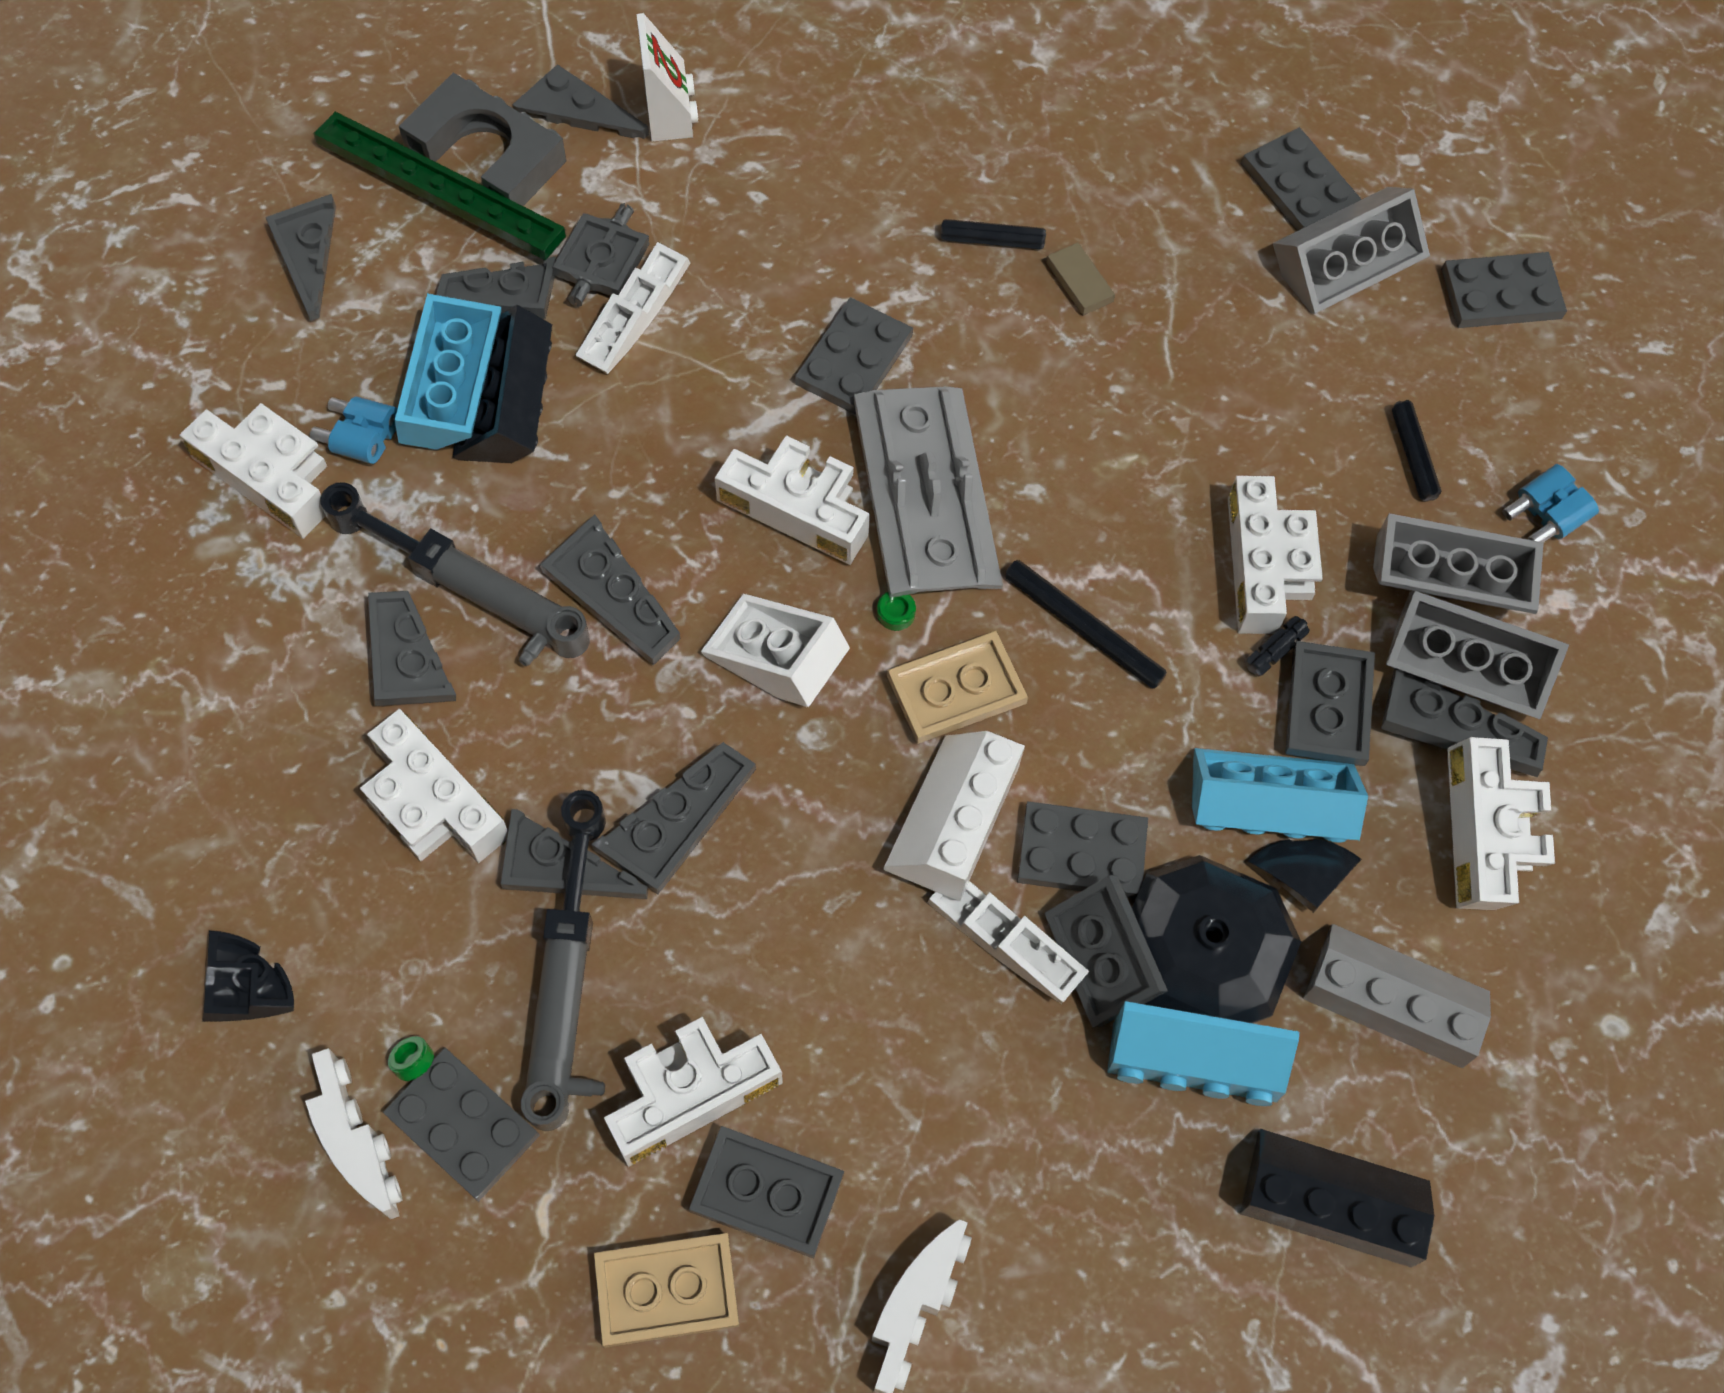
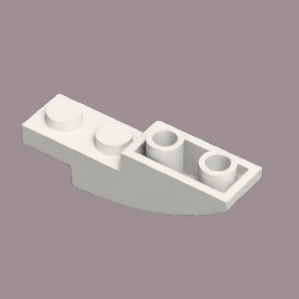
(353, 1150)
(924, 1288)

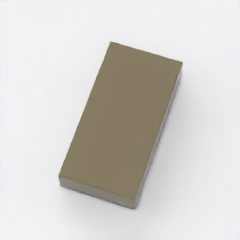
(1080, 278)

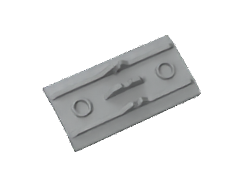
(926, 490)

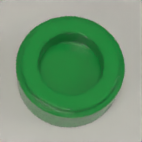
(896, 612)
(410, 1058)

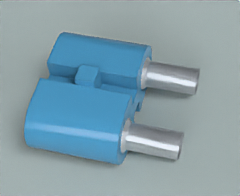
(362, 431)
(1556, 502)

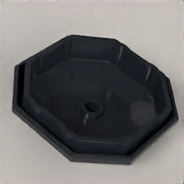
(1224, 979)

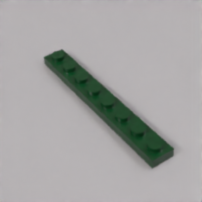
(440, 185)

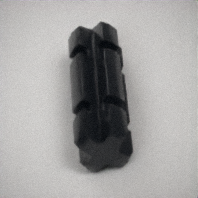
(1277, 646)

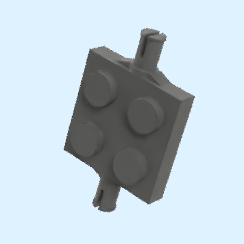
(600, 254)

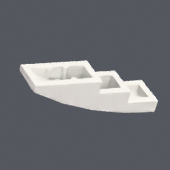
(633, 309)
(1012, 941)

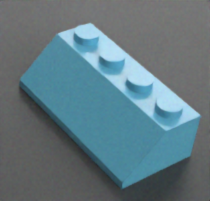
(446, 372)
(1277, 795)
(1202, 1053)

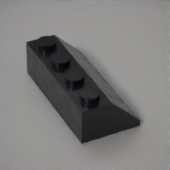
(511, 392)
(1339, 1199)

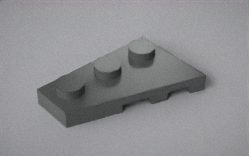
(519, 286)
(402, 655)

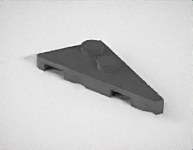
(573, 102)
(304, 243)
(540, 859)

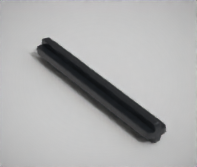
(1086, 624)

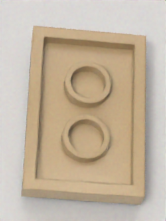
(957, 687)
(666, 1290)

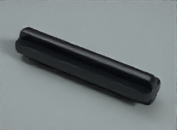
(993, 234)
(1416, 450)

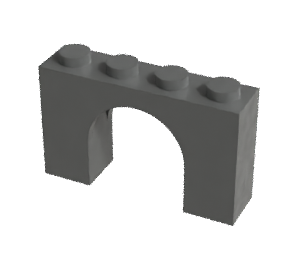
(462, 109)

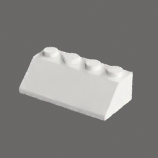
(955, 811)

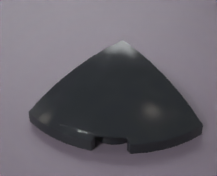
(1304, 868)
(242, 982)

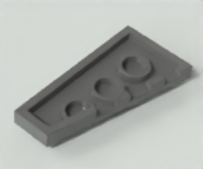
(605, 584)
(1443, 719)
(669, 827)

